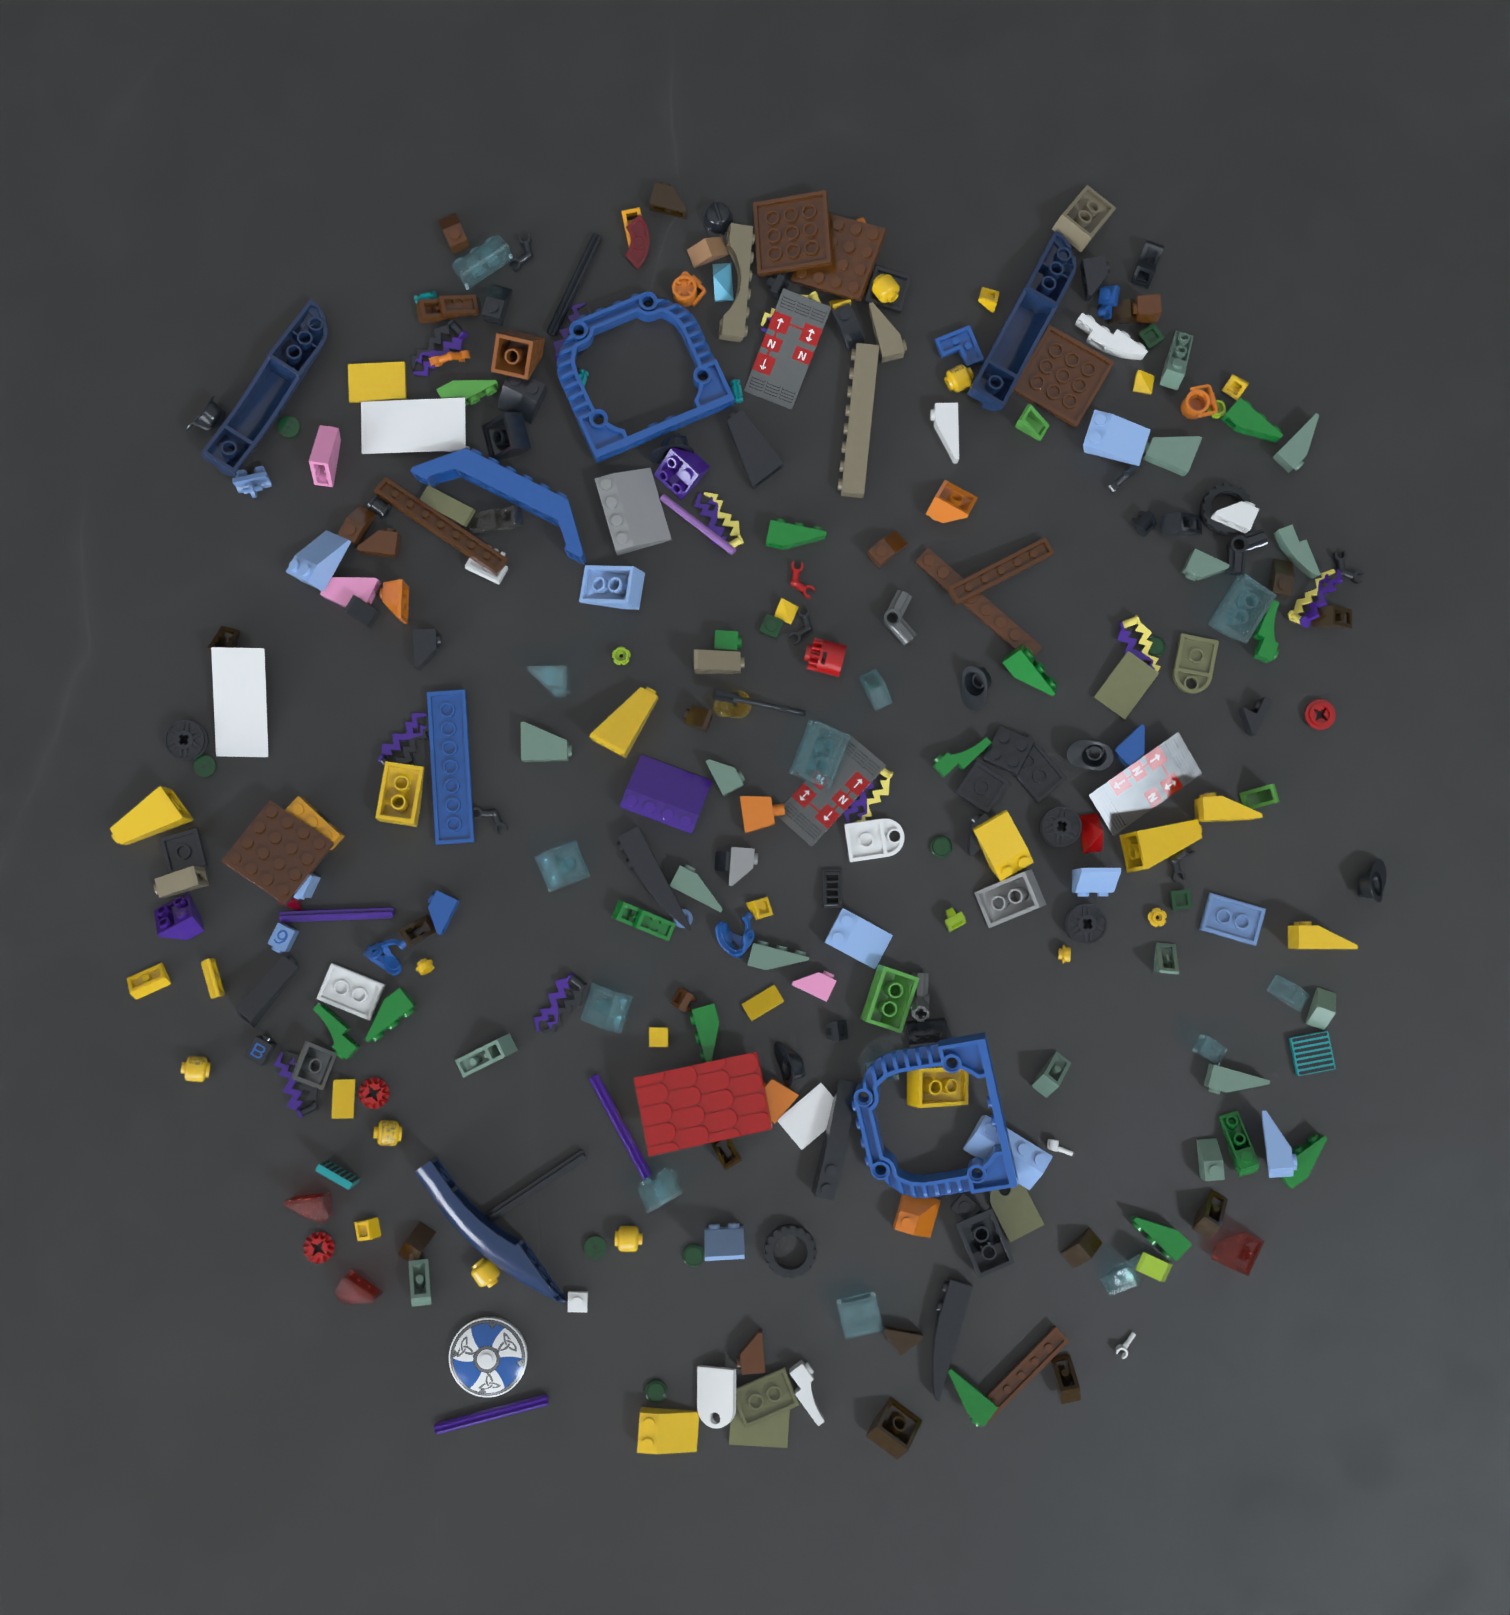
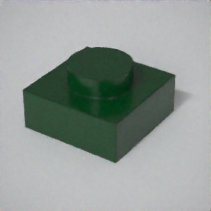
(1150, 336)
(771, 626)
(1180, 899)

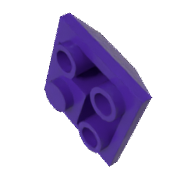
(681, 471)
(178, 919)

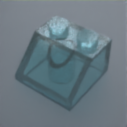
(553, 678)
(562, 866)
(606, 1008)
(660, 1189)
(859, 1315)

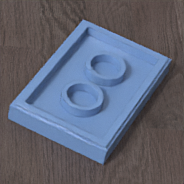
(1232, 919)

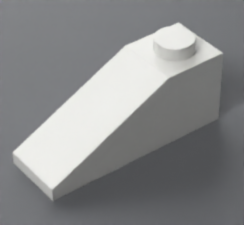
(946, 425)

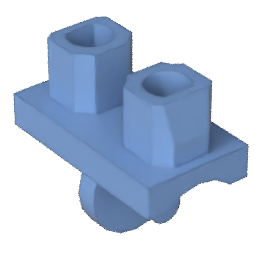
(252, 483)

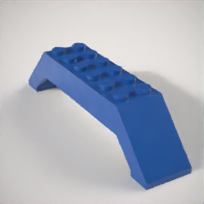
(509, 486)

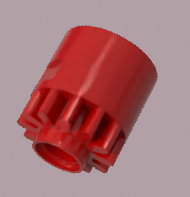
(825, 656)

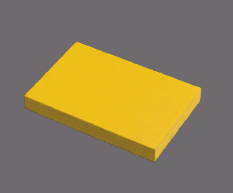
(377, 382)

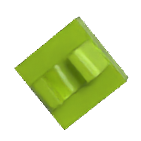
(954, 920)

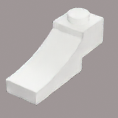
(803, 1376)

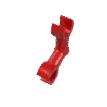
(798, 585)

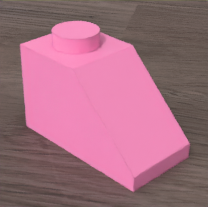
(817, 984)

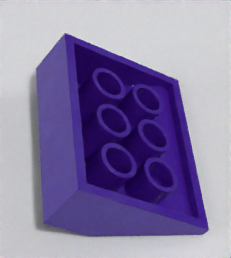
(666, 794)

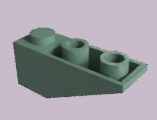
(1176, 360)
(769, 958)

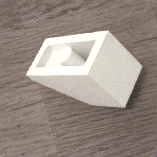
(1237, 516)

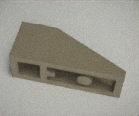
(886, 336)

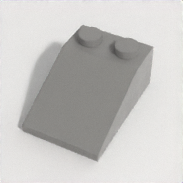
(1010, 898)

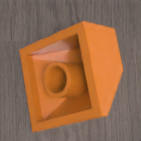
(951, 503)
(396, 597)
(916, 1215)

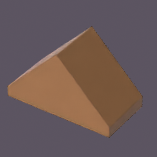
(707, 251)

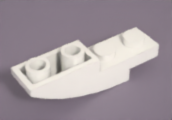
(1115, 344)

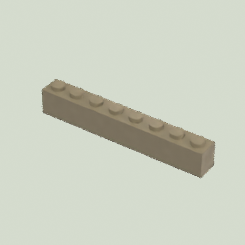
(859, 421)

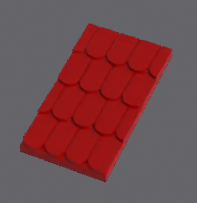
(703, 1103)

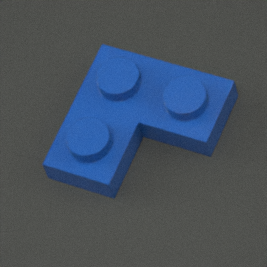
(962, 341)

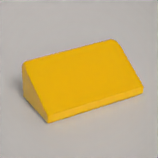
(212, 978)
(148, 981)
(762, 1002)
(343, 1098)

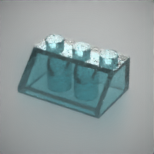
(482, 261)
(1242, 608)
(819, 754)

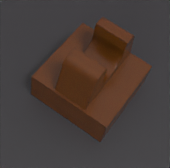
(682, 999)

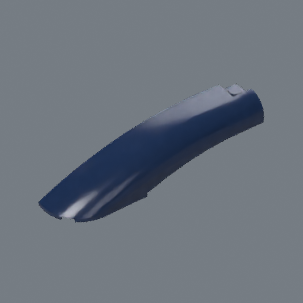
(1025, 324)
(268, 391)
(487, 1237)

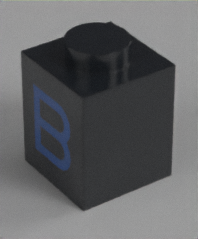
(261, 1049)

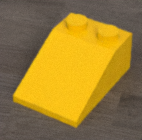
(400, 794)
(1219, 808)
(1003, 845)
(1308, 936)
(937, 1087)
(667, 1431)

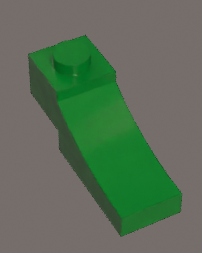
(1264, 632)
(947, 762)
(643, 920)
(343, 1044)

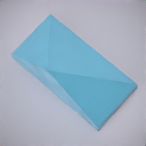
(723, 282)

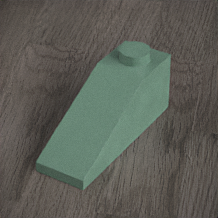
(1296, 449)
(692, 885)
(486, 1055)
(1229, 1080)

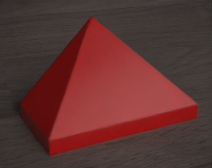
(1091, 833)

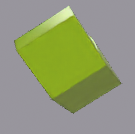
(1153, 1267)

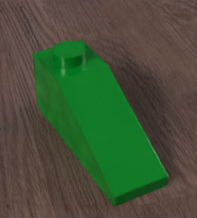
(974, 1401)

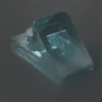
(1120, 1279)

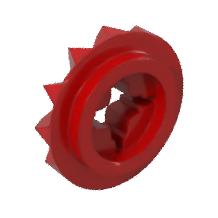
(1329, 714)
(375, 1084)
(328, 1247)

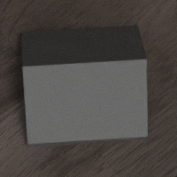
(313, 1065)

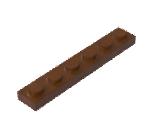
(1000, 571)
(1027, 1368)

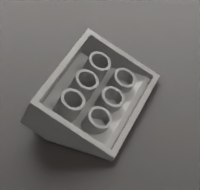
(633, 510)

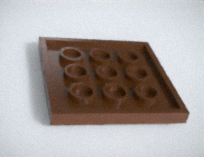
(792, 233)
(854, 255)
(1063, 376)
(277, 852)

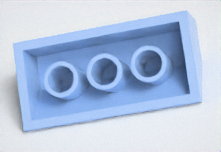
(1028, 1158)

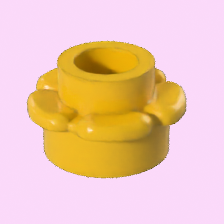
(1152, 917)
(1064, 954)
(424, 966)

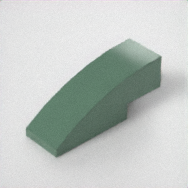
(1297, 552)

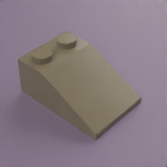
(1084, 218)

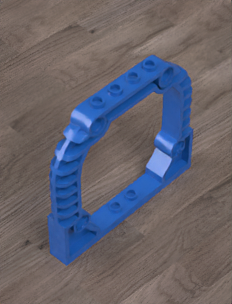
(606, 439)
(972, 1056)

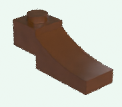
(446, 307)

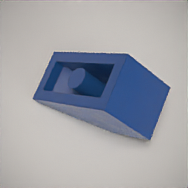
(1131, 747)
(442, 910)

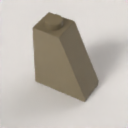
(717, 662)
(181, 881)

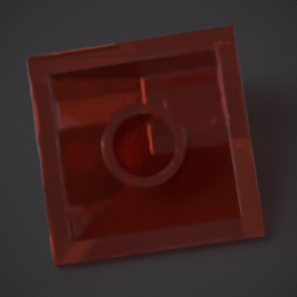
(311, 1206)
(1238, 1252)
(356, 1290)

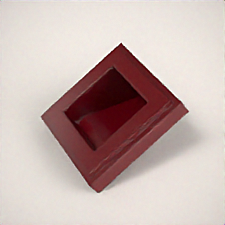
(294, 904)

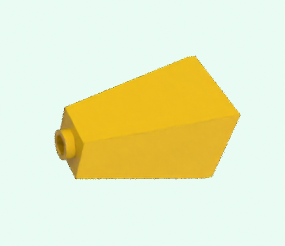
(625, 724)
(152, 816)
(1150, 846)

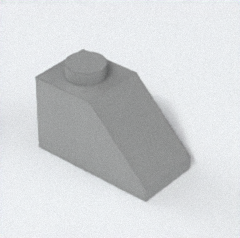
(741, 863)

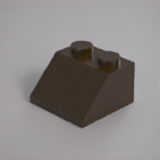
(894, 1428)

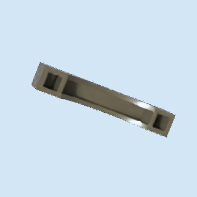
(738, 244)

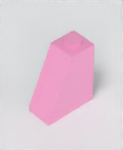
(325, 456)
(343, 588)

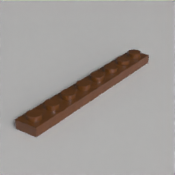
(441, 526)
(978, 605)

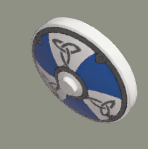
(488, 1356)

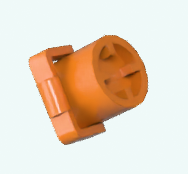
(685, 290)
(1198, 402)

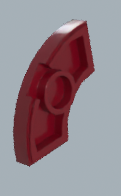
(639, 241)

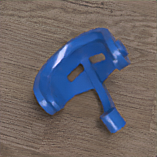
(726, 937)
(387, 961)

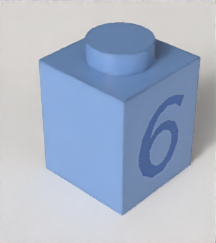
(283, 938)

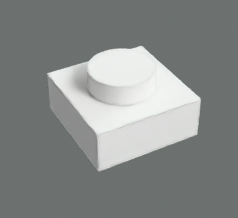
(577, 1301)

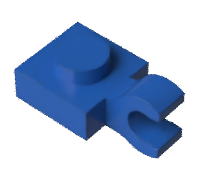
(1107, 299)

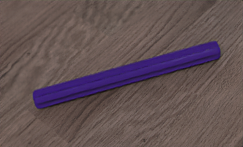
(336, 914)
(620, 1126)
(491, 1414)

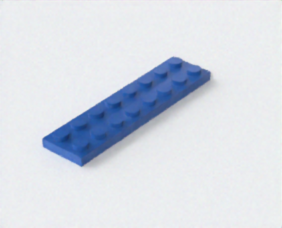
(450, 767)

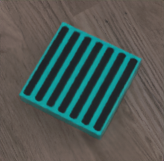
(1312, 1053)
(337, 1174)

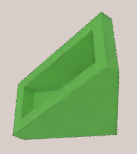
(1032, 423)
(1259, 797)

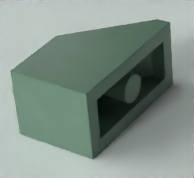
(1201, 565)
(725, 776)
(1051, 1074)
(1210, 1160)
(419, 1282)

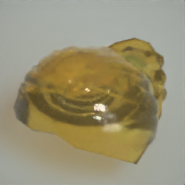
(726, 709)

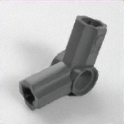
(898, 607)
(920, 1002)

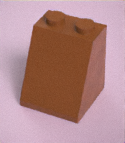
(517, 353)

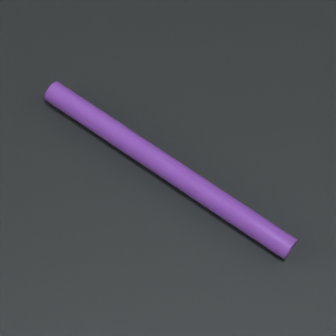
(699, 525)

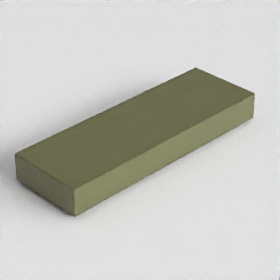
(447, 506)

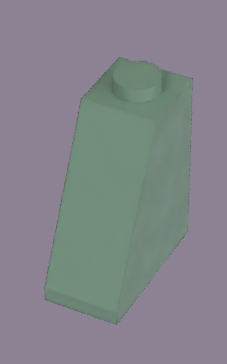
(1172, 452)
(542, 746)

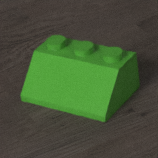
(889, 998)

